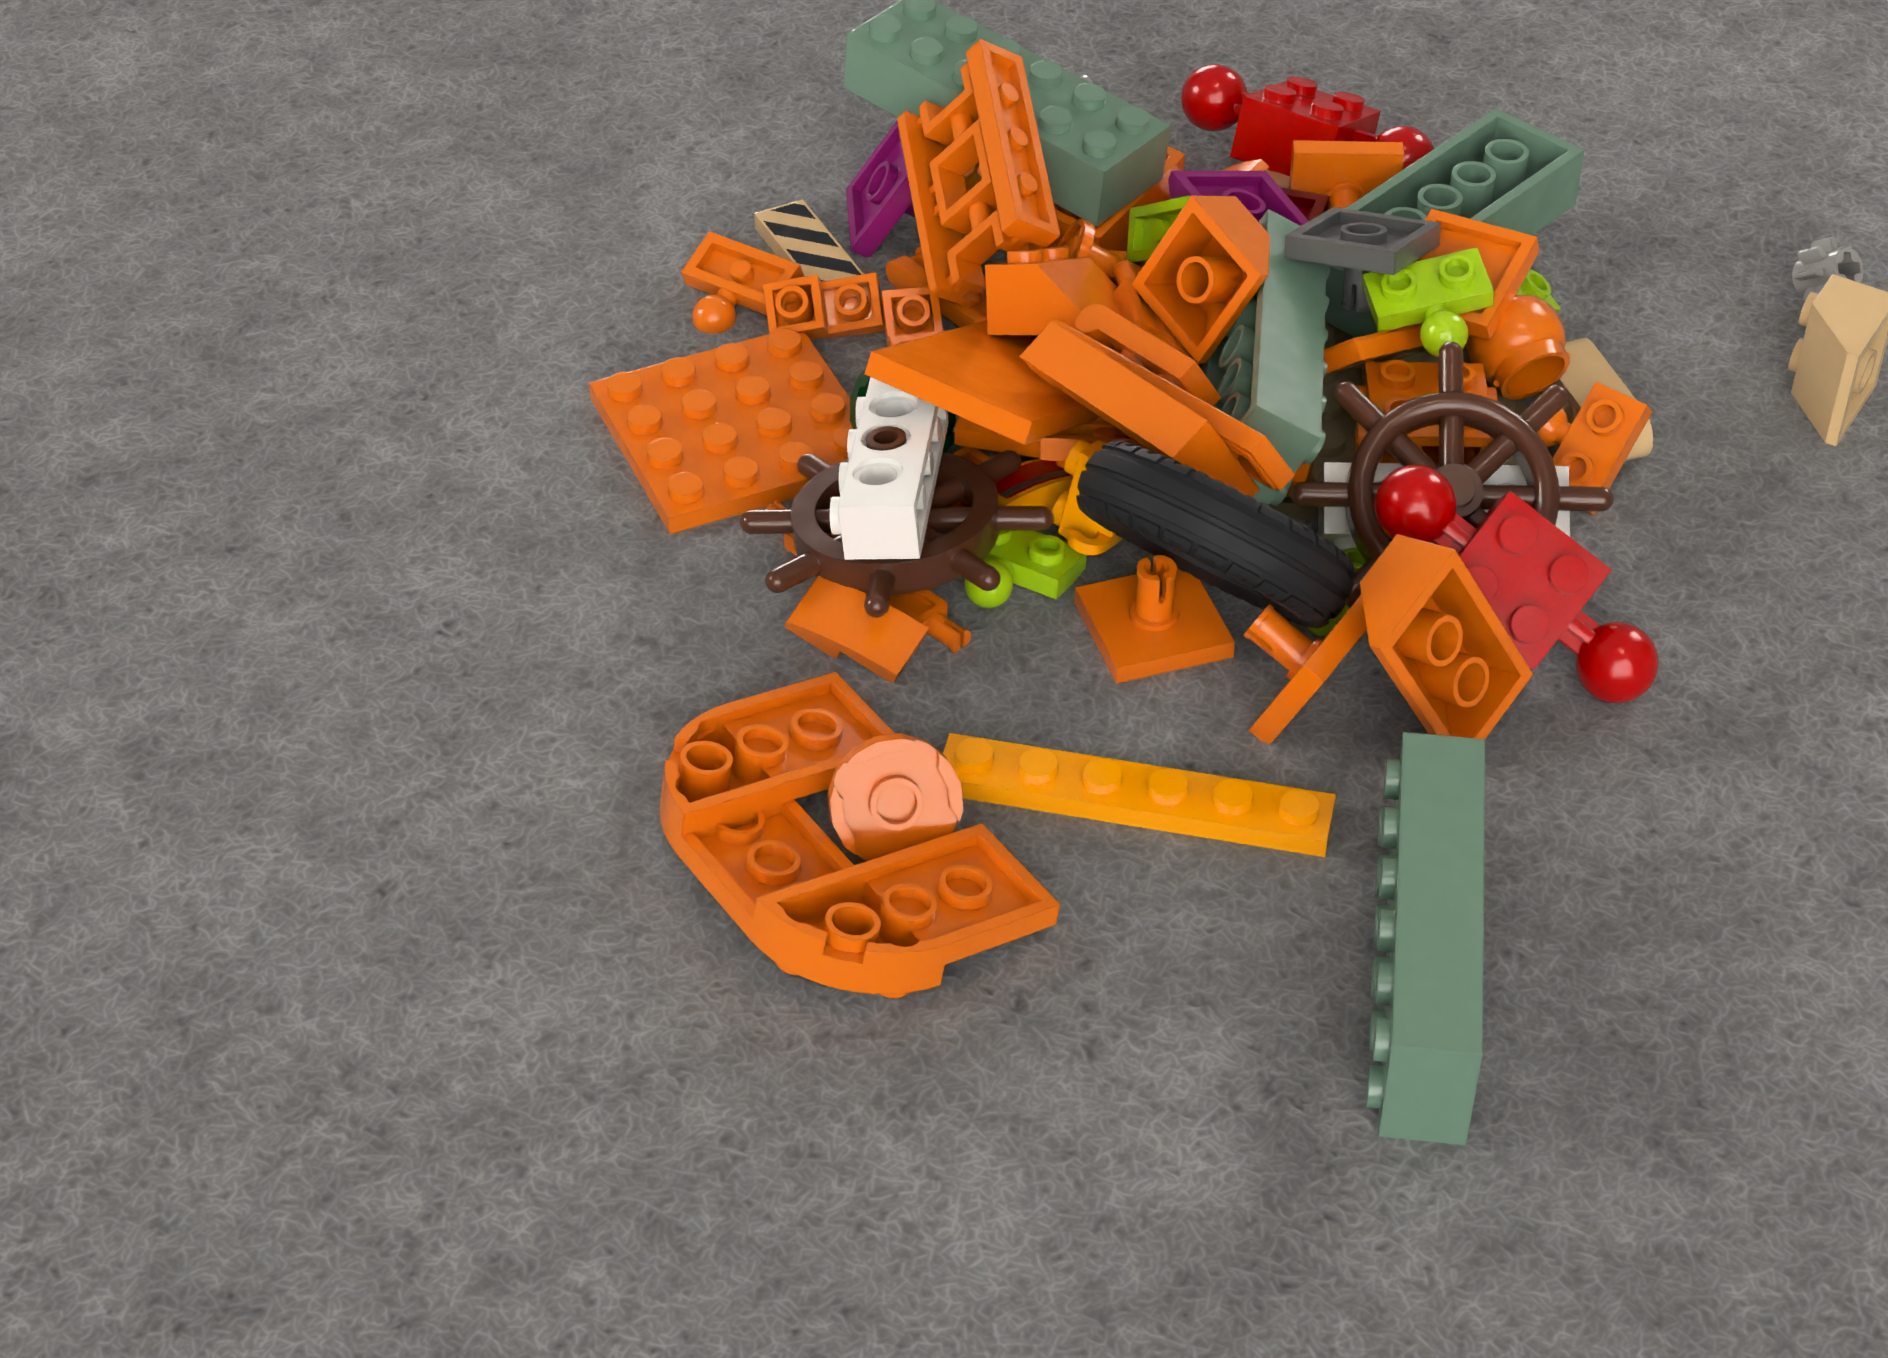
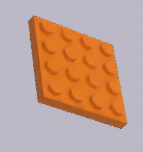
(726, 425)

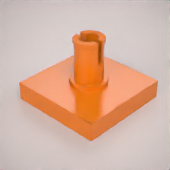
(1343, 168)
(1505, 257)
(1153, 621)
(1305, 659)

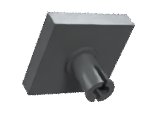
(1362, 245)

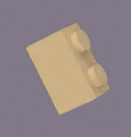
(1839, 353)

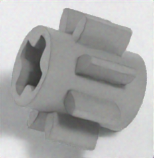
(1822, 261)

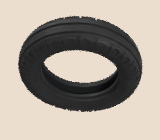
(1215, 533)

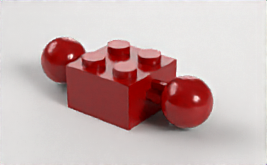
(1284, 112)
(1529, 577)

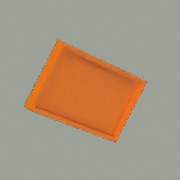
(980, 381)

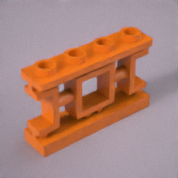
(1012, 202)

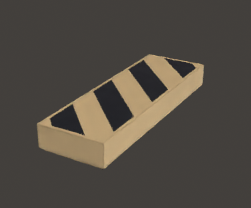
(802, 238)

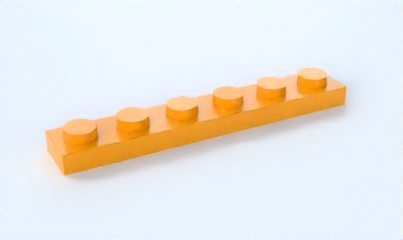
(1142, 795)

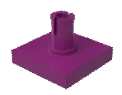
(878, 195)

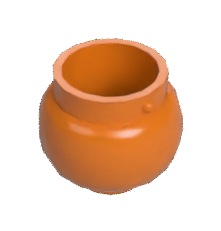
(1525, 349)

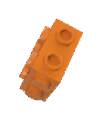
(1399, 381)

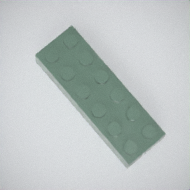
(1092, 143)
(1487, 173)
(1274, 358)
(1431, 941)

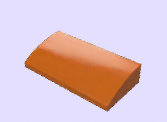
(1133, 405)

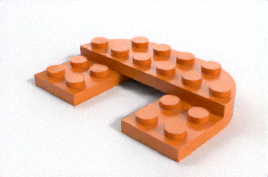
(789, 886)

